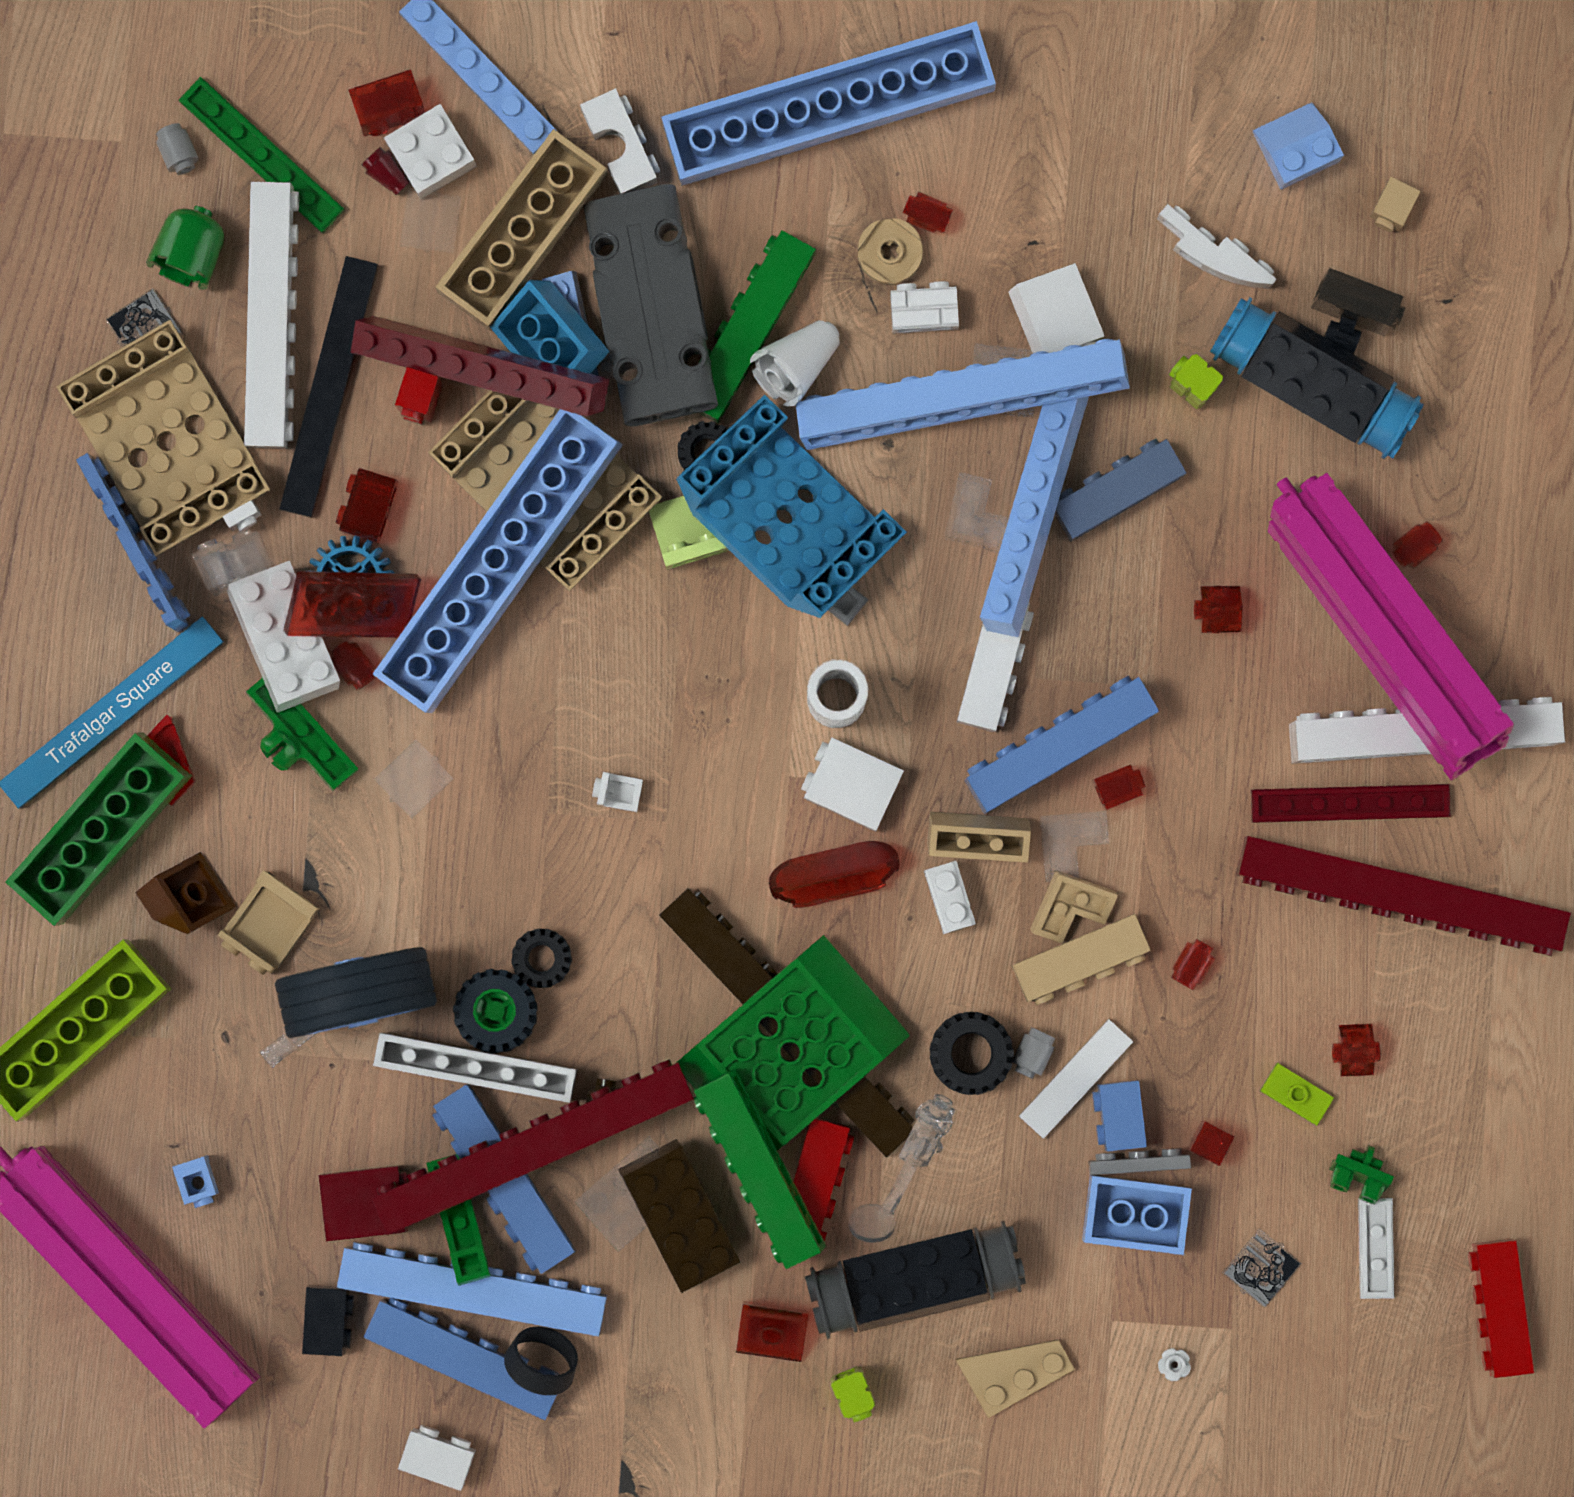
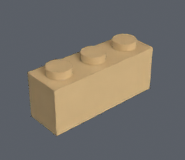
(978, 837)

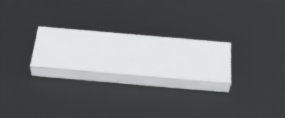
(1076, 1078)

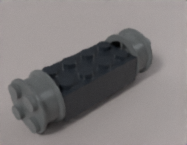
(916, 1280)

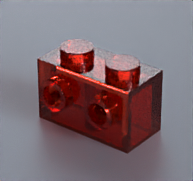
(386, 103)

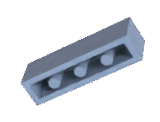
(1119, 489)

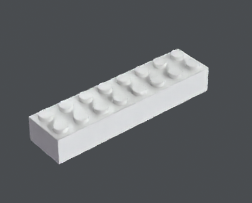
(1391, 735)

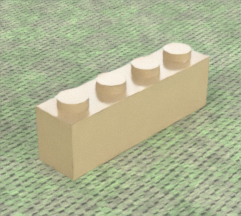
(1081, 958)

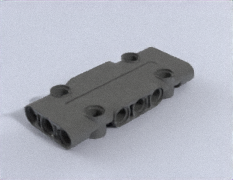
(650, 305)

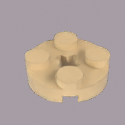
(888, 232)

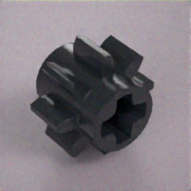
(1344, 333)

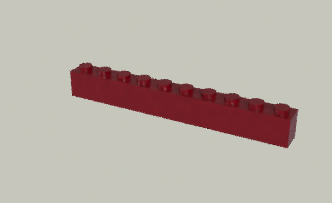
(1403, 894)
(532, 1148)

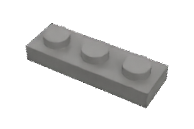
(1139, 1162)

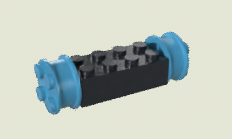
(1317, 377)

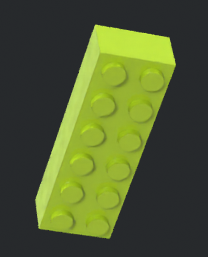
(76, 1027)

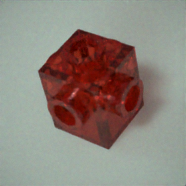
(1219, 609)
(1356, 1050)

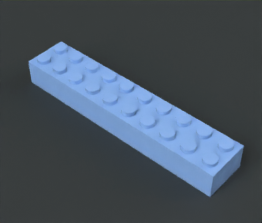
(829, 103)
(497, 559)

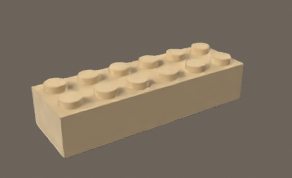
(522, 229)

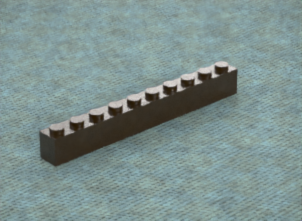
(743, 976)

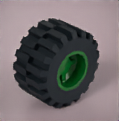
(495, 1011)

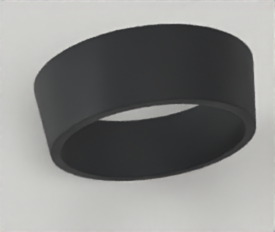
(533, 1380)

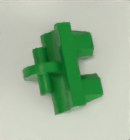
(1361, 1170)

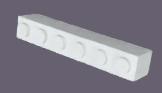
(475, 1067)

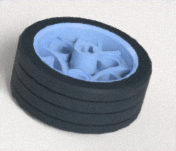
(355, 992)

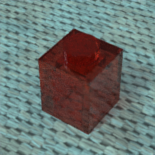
(1119, 786)
(1210, 1143)

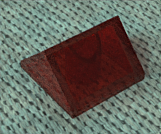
(772, 1331)

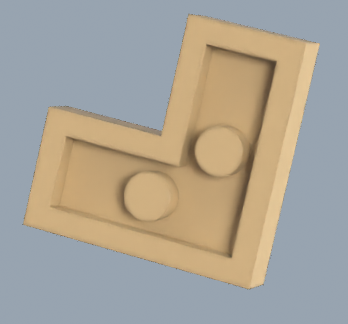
(1068, 897)

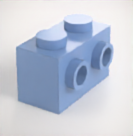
(1120, 1116)

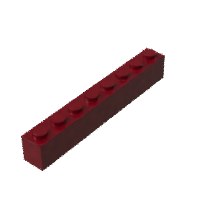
(480, 365)

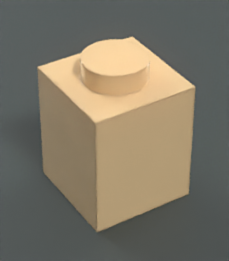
(1394, 205)

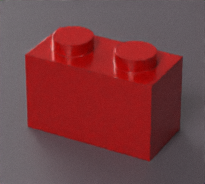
(418, 396)

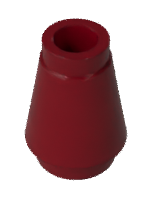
(385, 170)

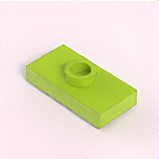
(1296, 1094)

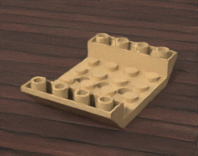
(155, 391)
(494, 442)

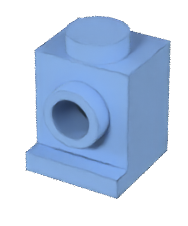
(187, 1172)

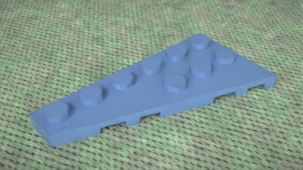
(136, 549)

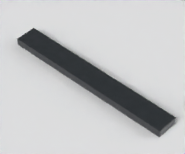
(328, 388)

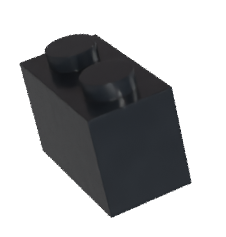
(326, 1321)

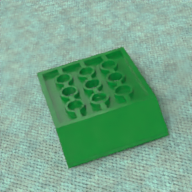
(824, 1012)

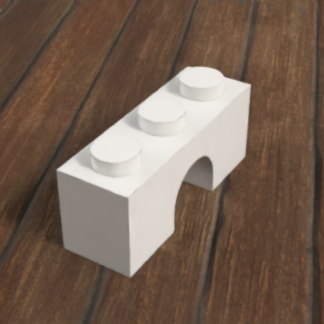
(609, 116)

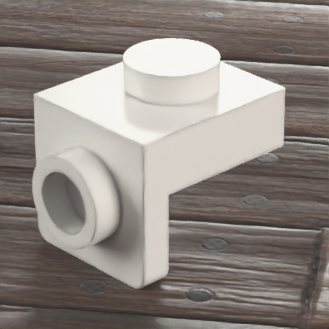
(243, 516)
(618, 791)

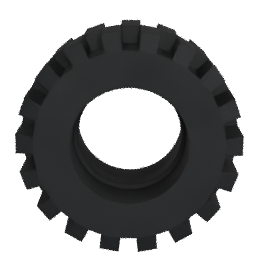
(999, 1063)

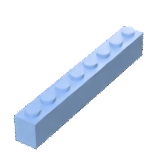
(1032, 516)
(497, 1296)

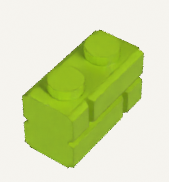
(1194, 380)
(853, 1394)

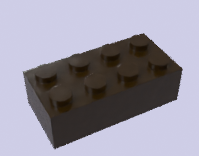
(679, 1215)

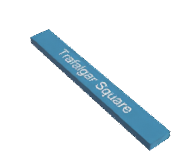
(110, 712)

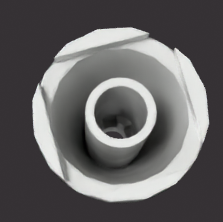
(794, 362)

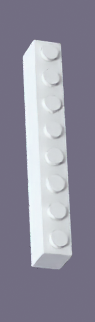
(270, 315)

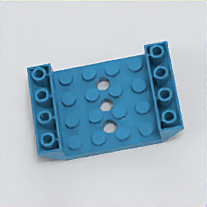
(757, 472)

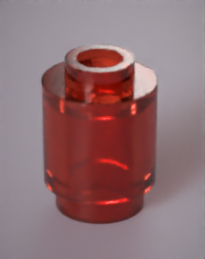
(927, 212)
(1416, 545)
(353, 665)
(1193, 964)

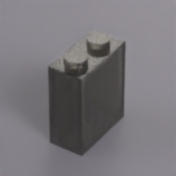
(1358, 300)

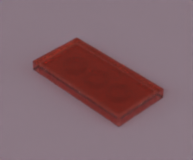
(351, 604)

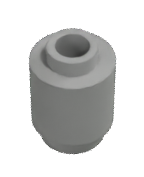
(176, 149)
(1033, 1053)

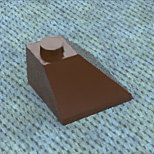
(186, 896)

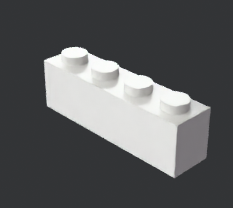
(992, 678)

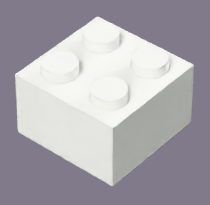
(430, 151)

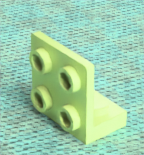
(681, 535)

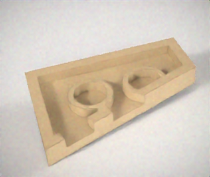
(1013, 1374)

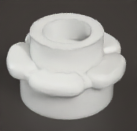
(1165, 1364)

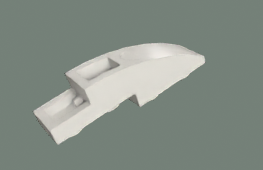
(1226, 261)

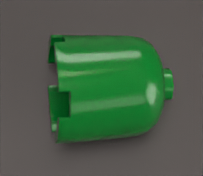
(188, 247)

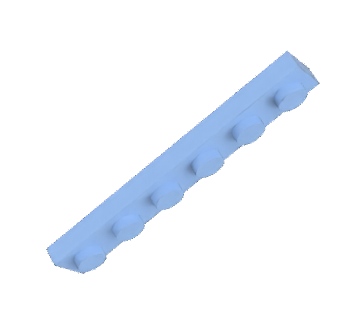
(478, 72)

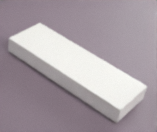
(1376, 1249)

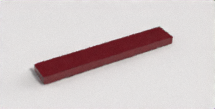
(1350, 803)

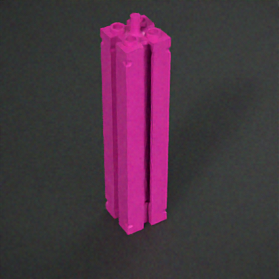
(1388, 625)
(121, 1284)

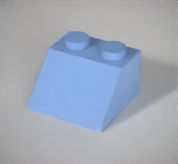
(1298, 145)

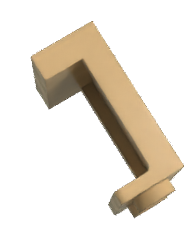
(268, 923)

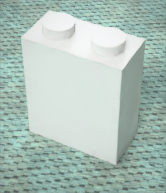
(1056, 311)
(851, 783)

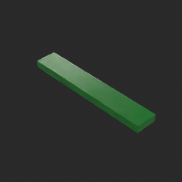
(259, 152)

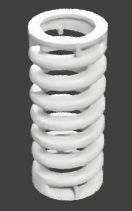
(837, 670)

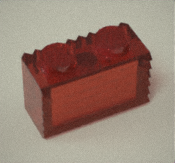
(367, 505)

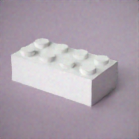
(291, 666)

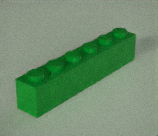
(755, 315)
(759, 1169)

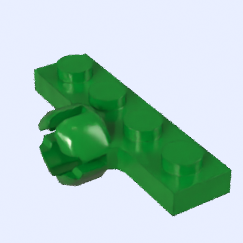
(301, 740)

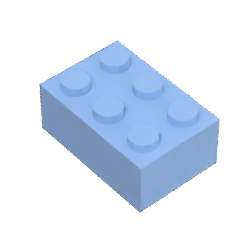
(1136, 1214)

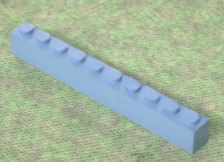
(962, 394)

